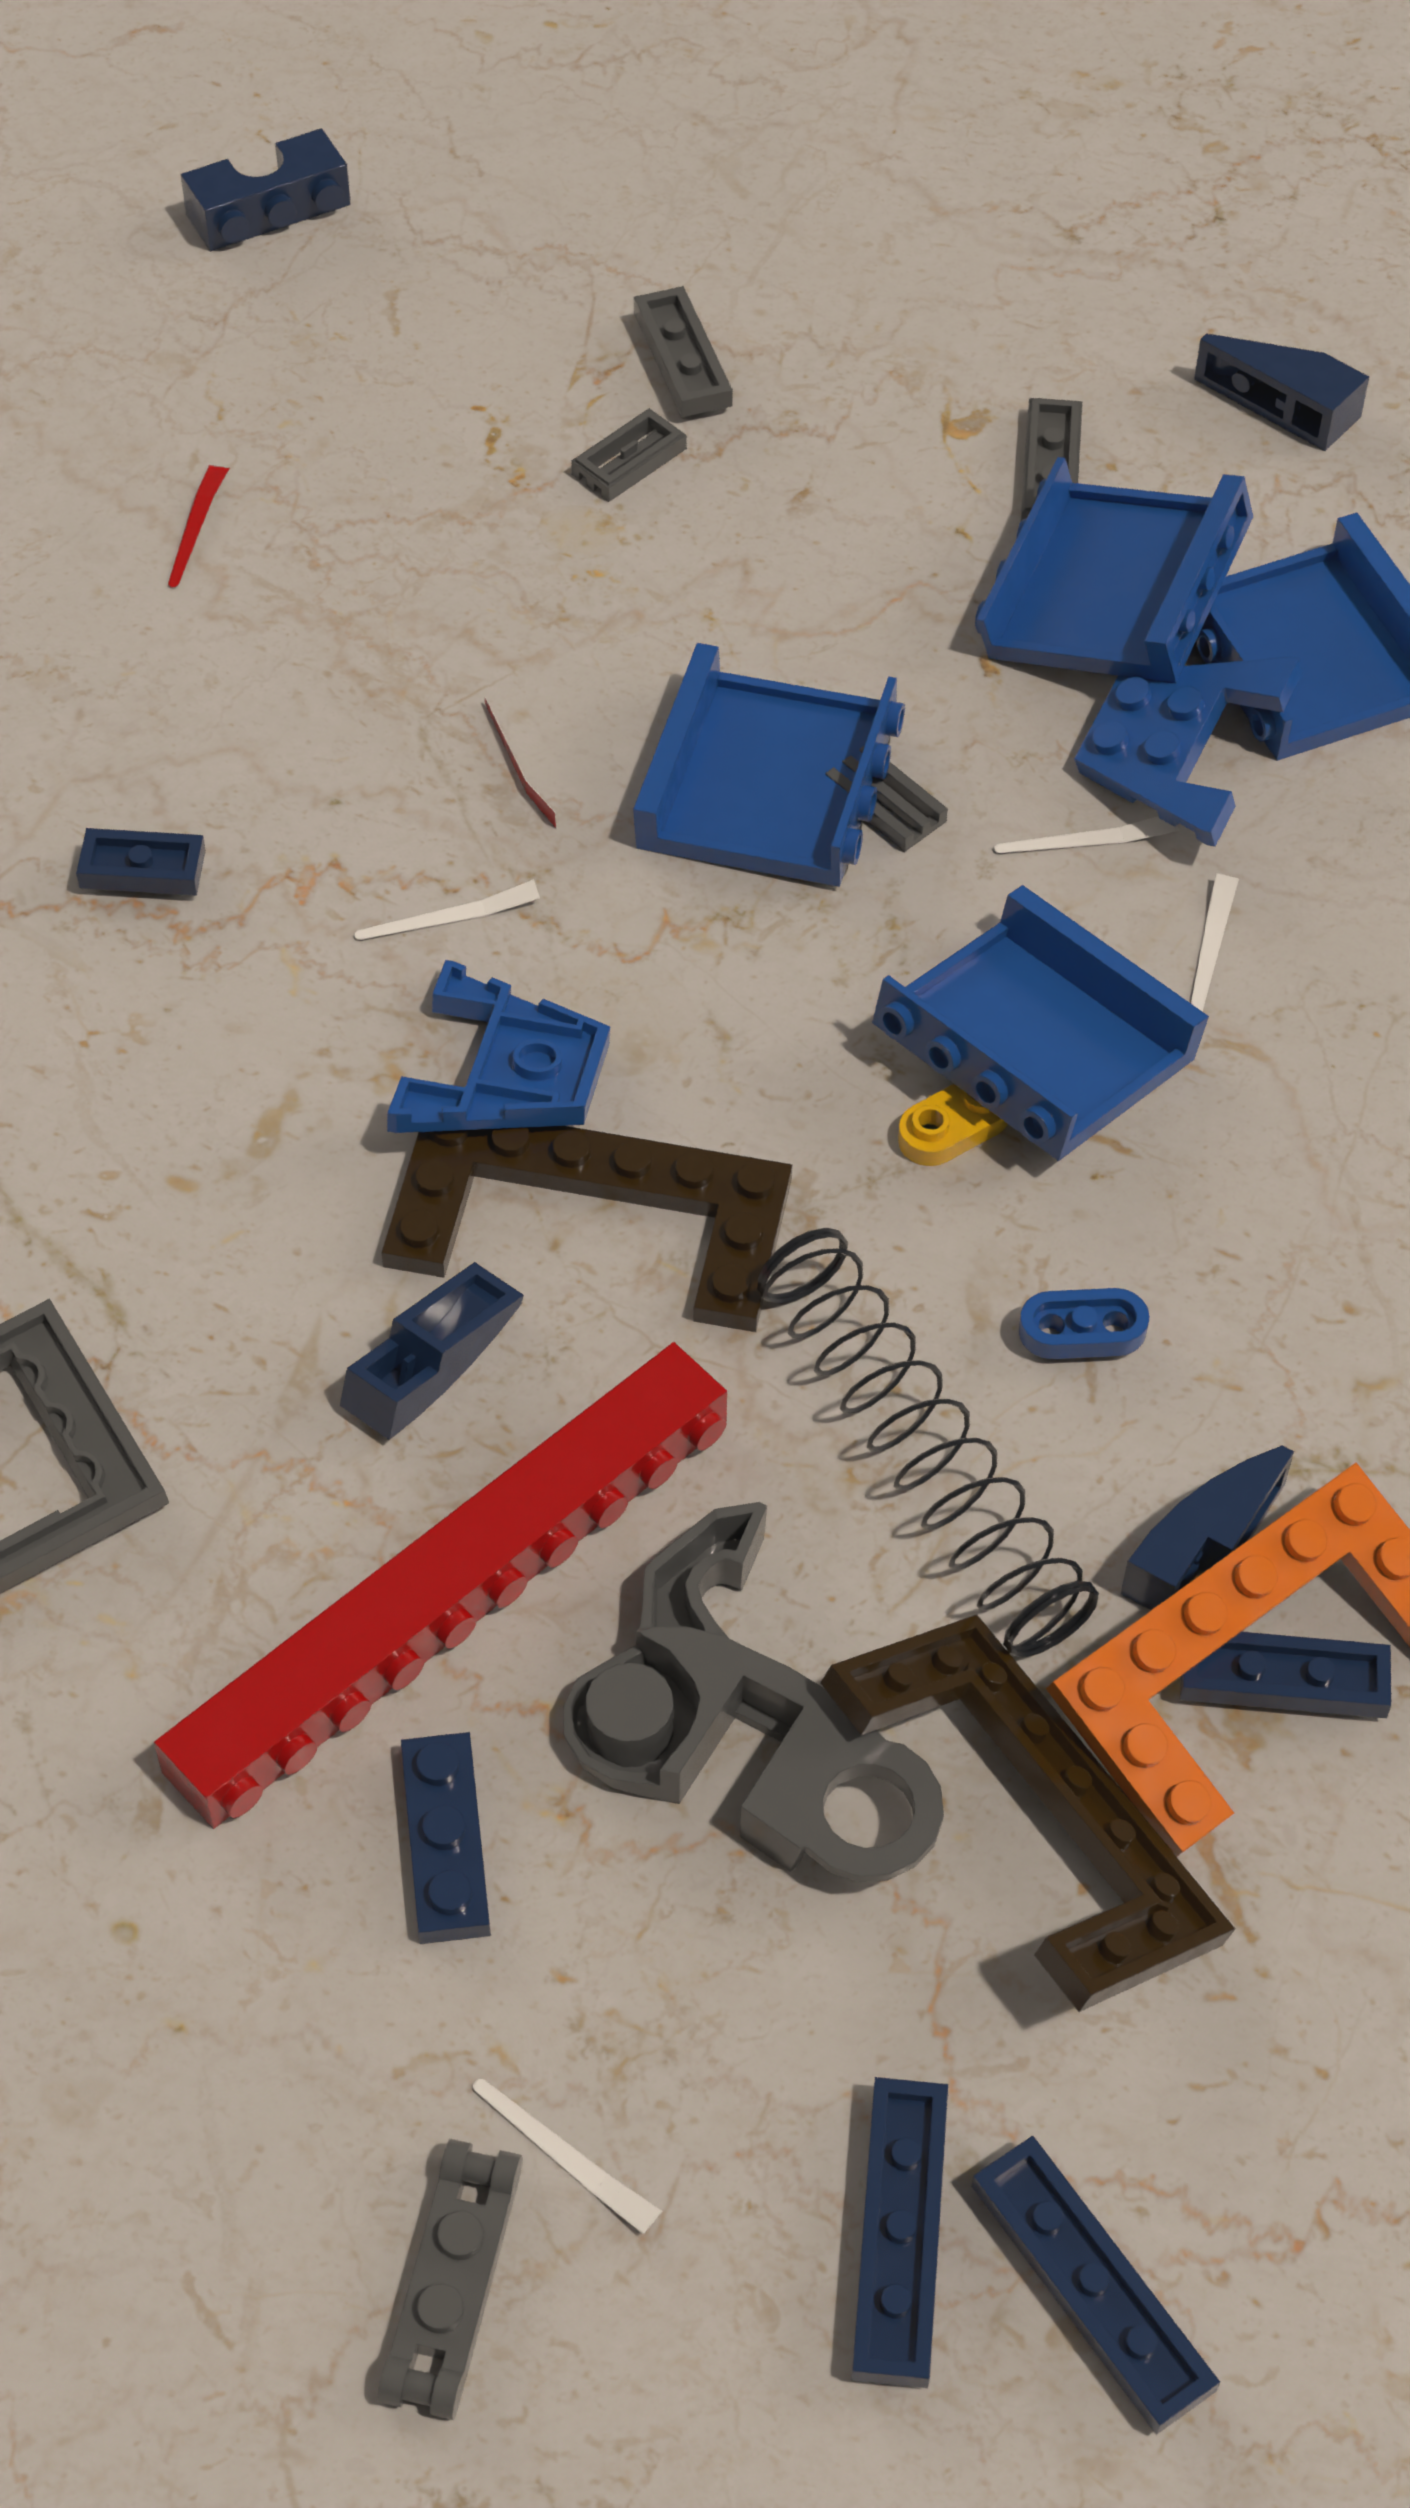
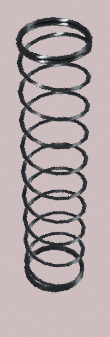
(1031, 1645)

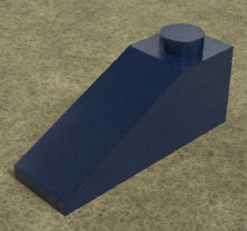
(1286, 385)

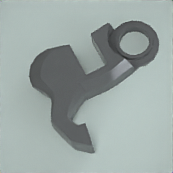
(666, 1703)

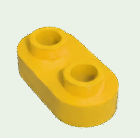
(961, 1126)

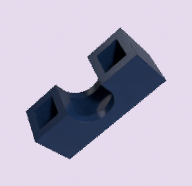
(237, 207)

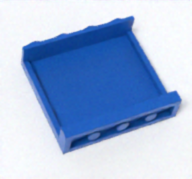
(1113, 576)
(1344, 620)
(747, 769)
(1044, 1025)

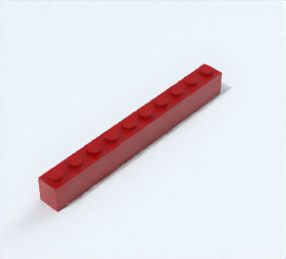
(441, 1586)

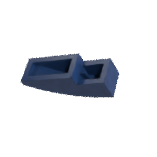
(428, 1350)
(1205, 1527)

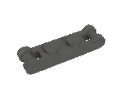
(451, 2280)

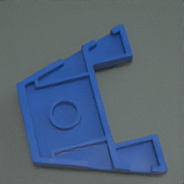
(1156, 731)
(529, 1071)

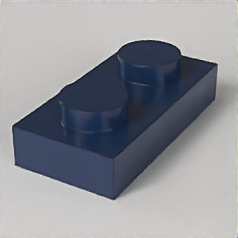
(141, 861)

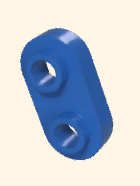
(1081, 1321)

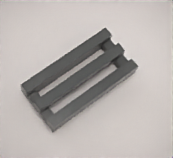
(636, 458)
(903, 797)

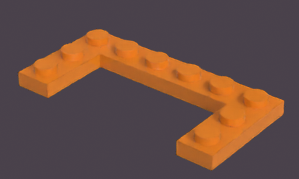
(1112, 1687)

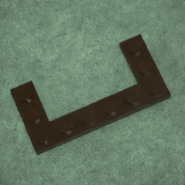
(738, 1191)
(1164, 1909)

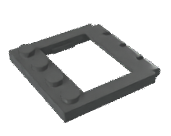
(90, 1437)

